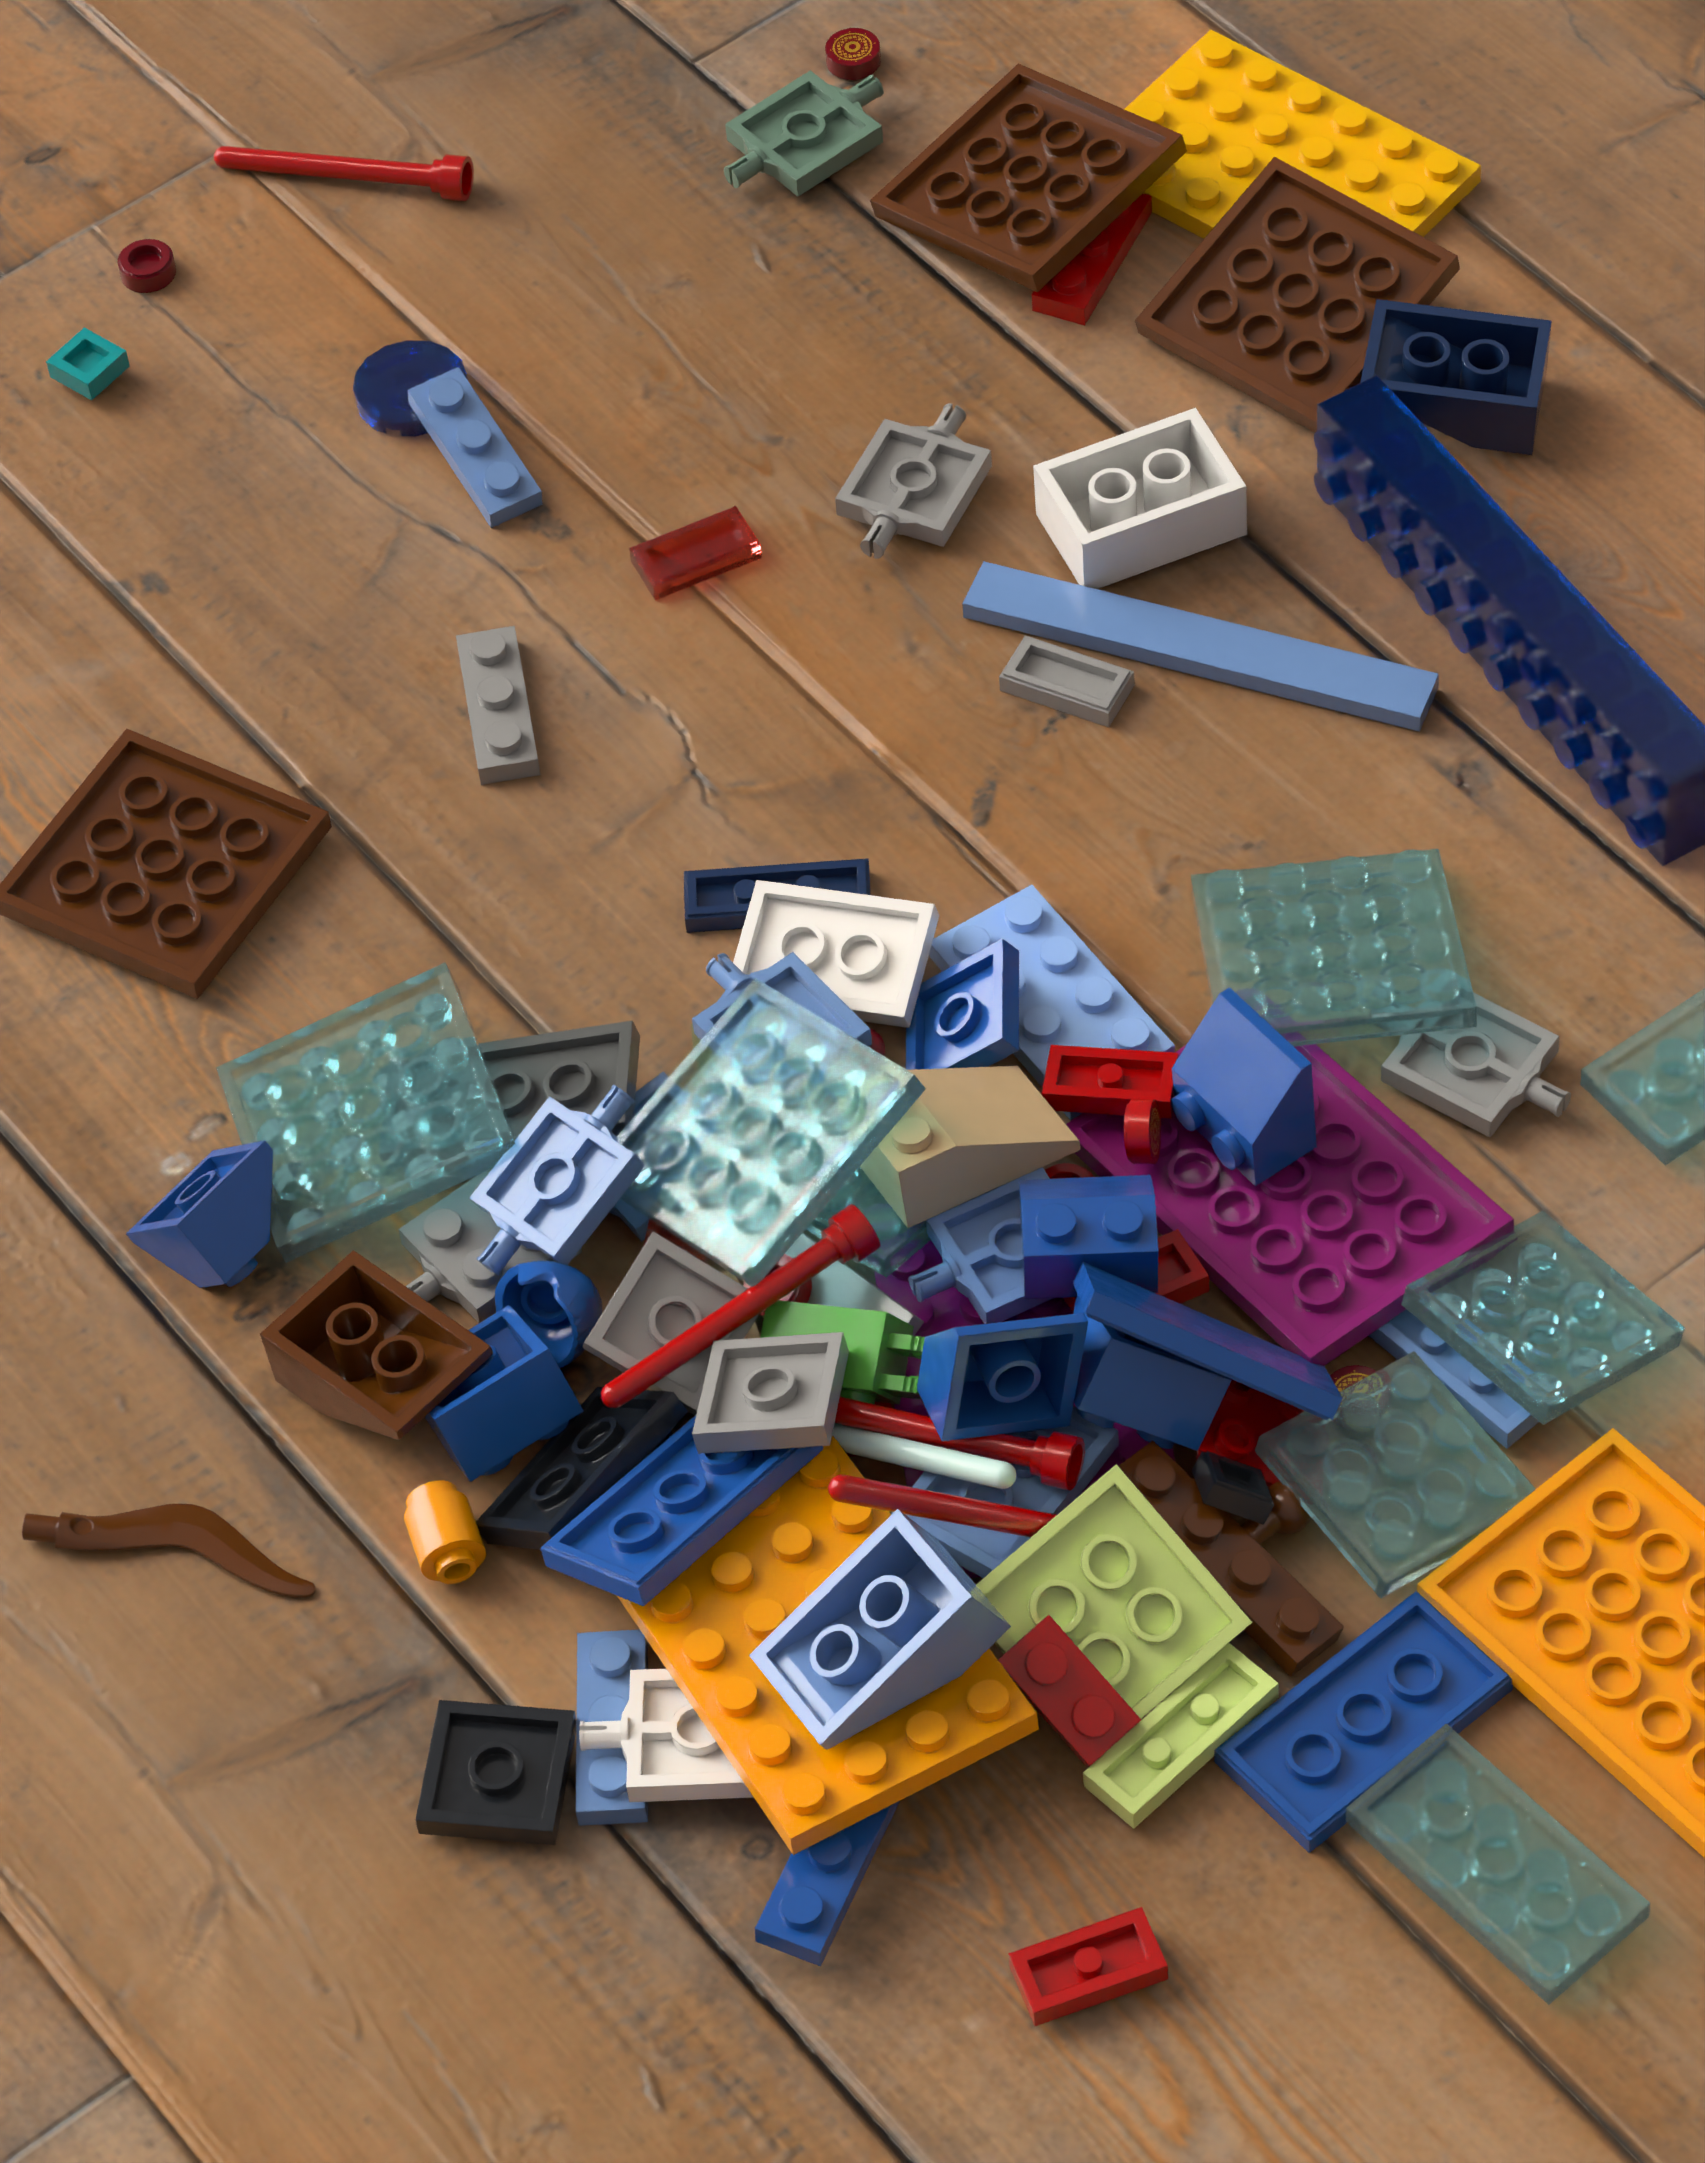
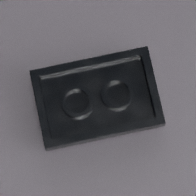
(579, 1467)

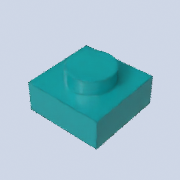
(88, 363)

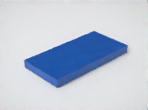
(1206, 1341)
(667, 1514)
(1360, 1718)

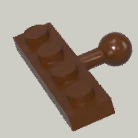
(1282, 1612)

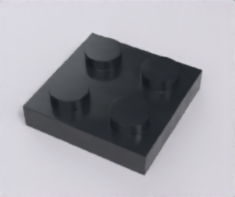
(496, 1772)

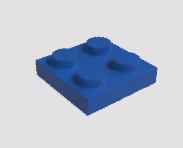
(967, 1013)

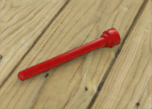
(449, 176)
(845, 1239)
(1053, 1458)
(937, 1505)

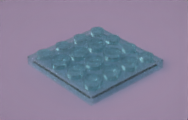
(1338, 946)
(369, 1110)
(761, 1130)

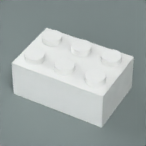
(1140, 500)

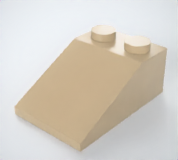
(965, 1139)

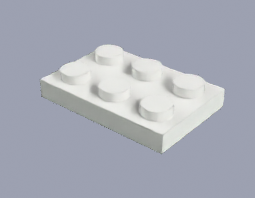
(856, 943)

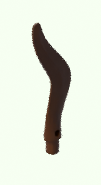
(165, 1526)

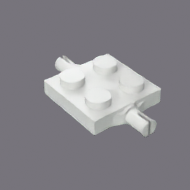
(664, 1745)

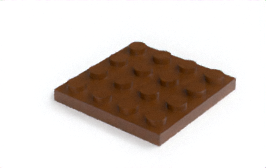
(1028, 177)
(1290, 291)
(162, 862)

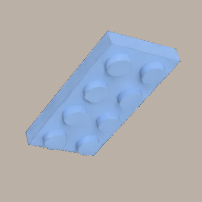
(1062, 984)

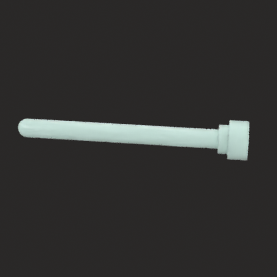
(925, 1457)

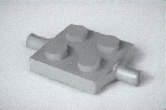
(914, 482)
(1478, 1070)
(447, 1244)

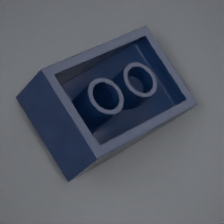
(1463, 370)

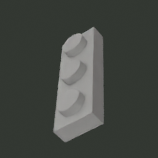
(498, 705)

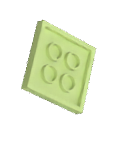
(1118, 1591)

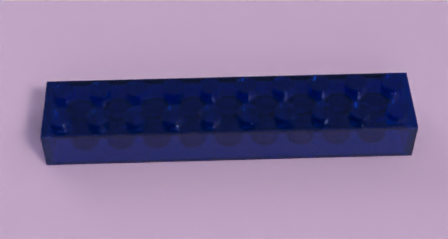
(1515, 616)

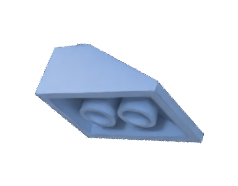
(878, 1633)

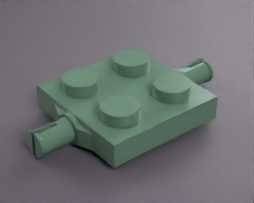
(804, 132)

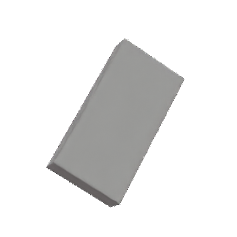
(1066, 681)

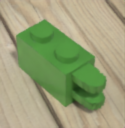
(875, 1342)

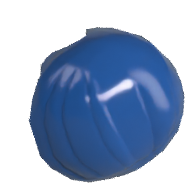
(554, 1302)

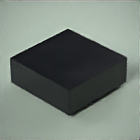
(1232, 1487)

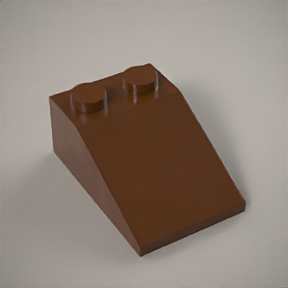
(370, 1349)

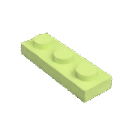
(1180, 1735)

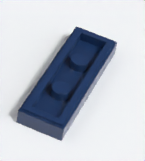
(722, 896)

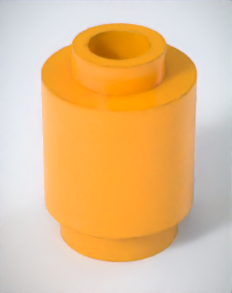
(443, 1532)

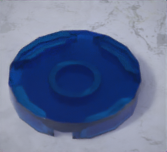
(386, 376)

